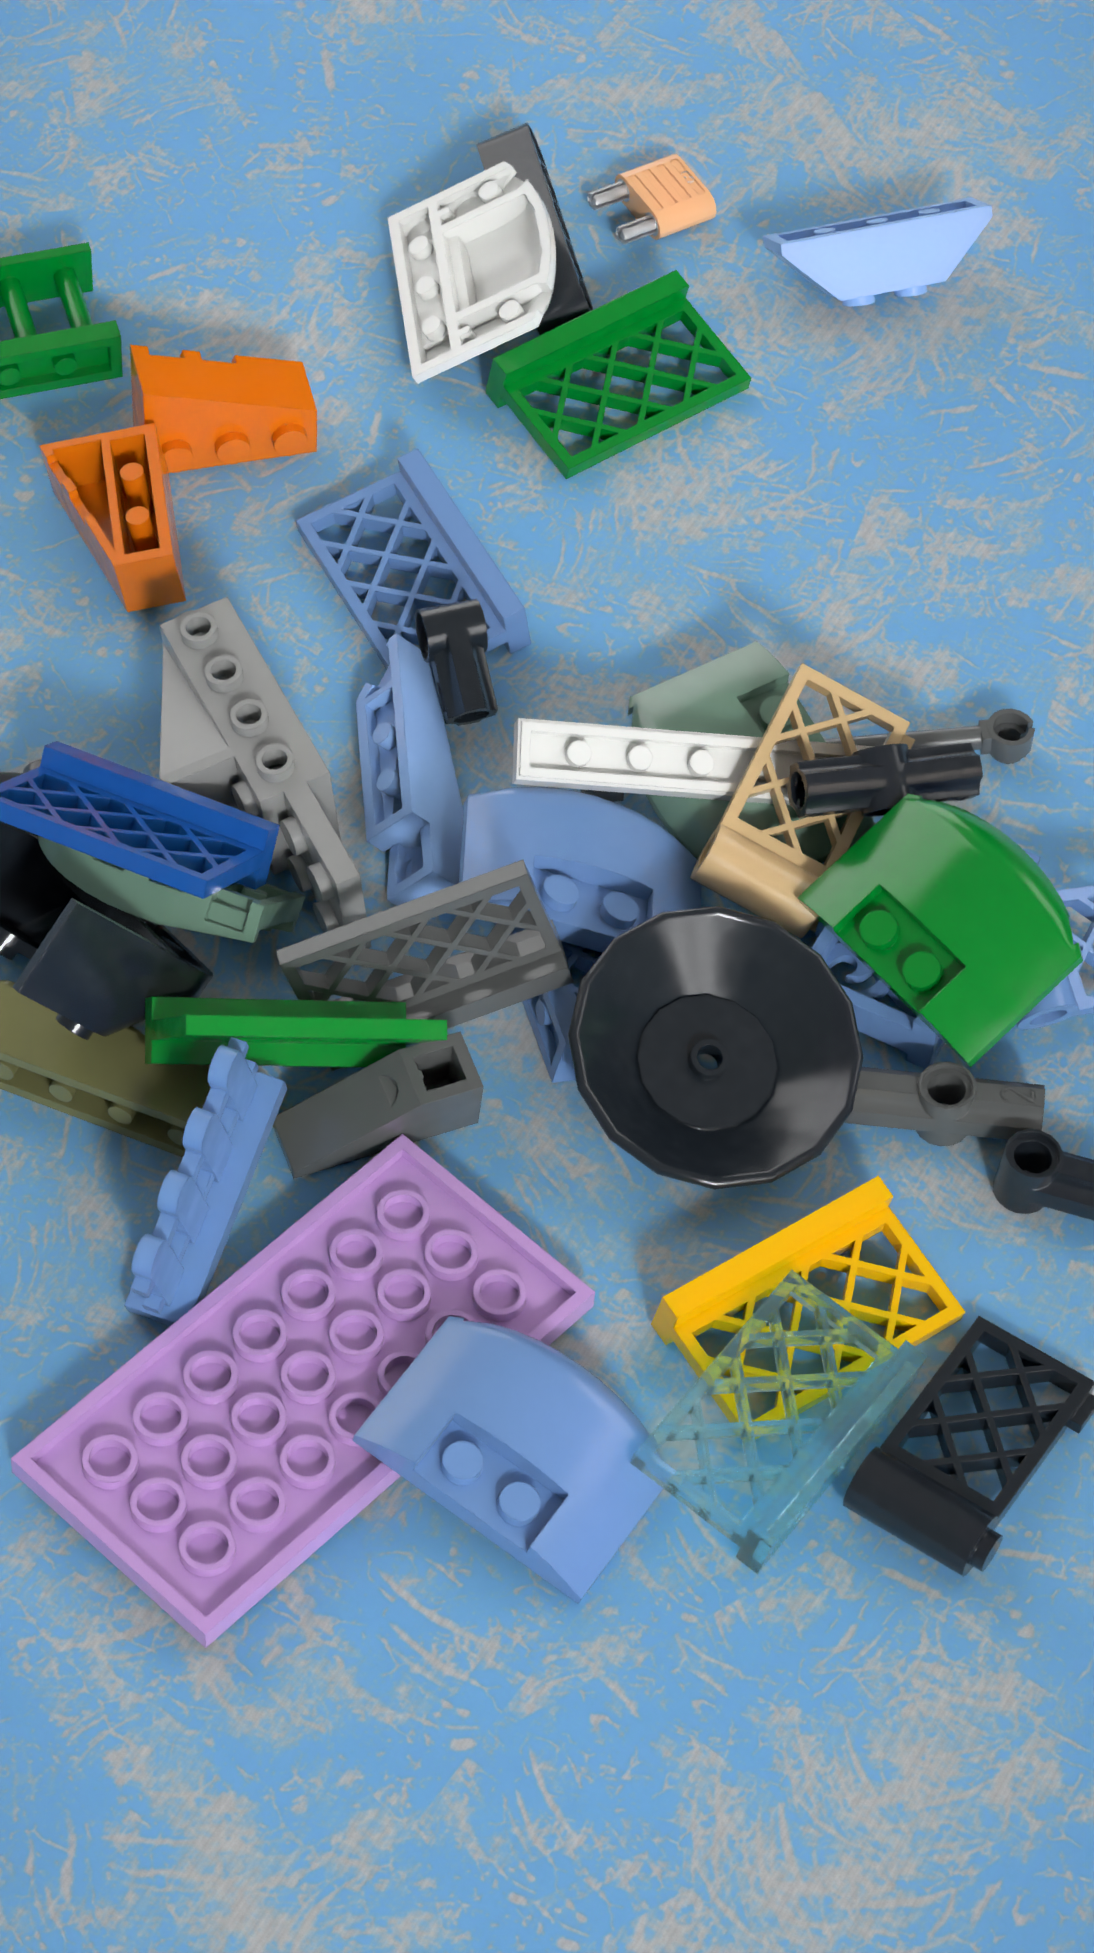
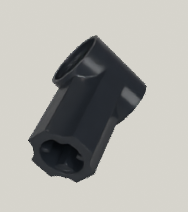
(456, 644)
(1055, 1180)

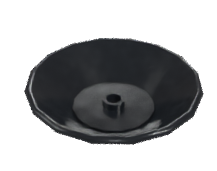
(727, 991)

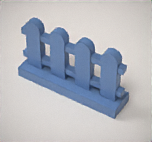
(208, 1189)

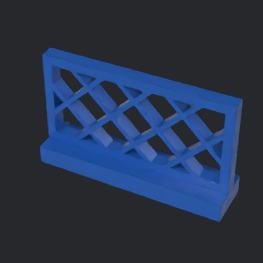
(139, 822)

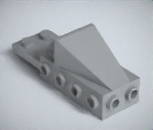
(243, 745)

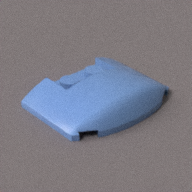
(588, 858)
(517, 1448)

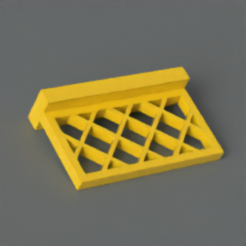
(802, 1248)

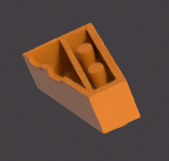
(223, 410)
(123, 510)

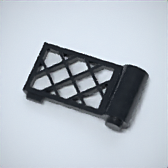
(930, 1499)

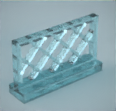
(813, 1464)

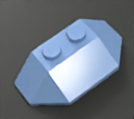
(883, 251)

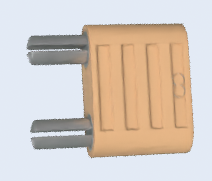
(661, 197)

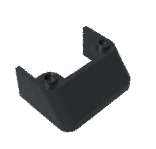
(84, 954)

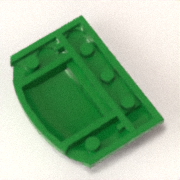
(949, 920)

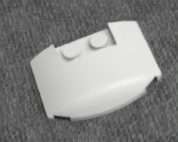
(472, 268)

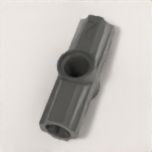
(974, 1107)

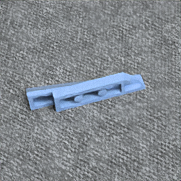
(409, 777)

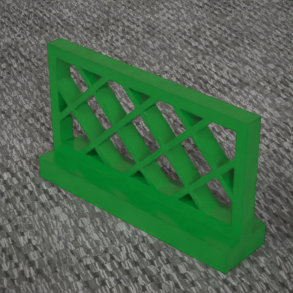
(585, 343)
(282, 1031)

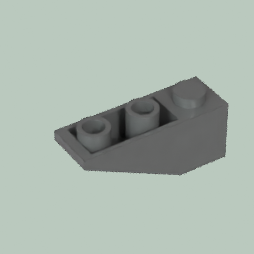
(409, 1093)

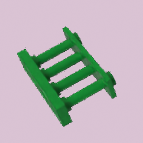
(58, 357)

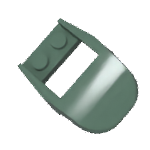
(229, 913)

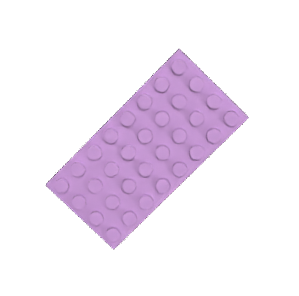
(234, 1429)

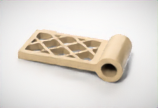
(751, 863)

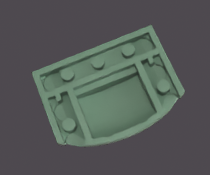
(729, 698)

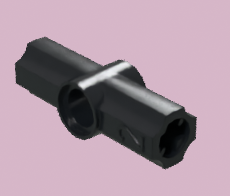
(881, 776)

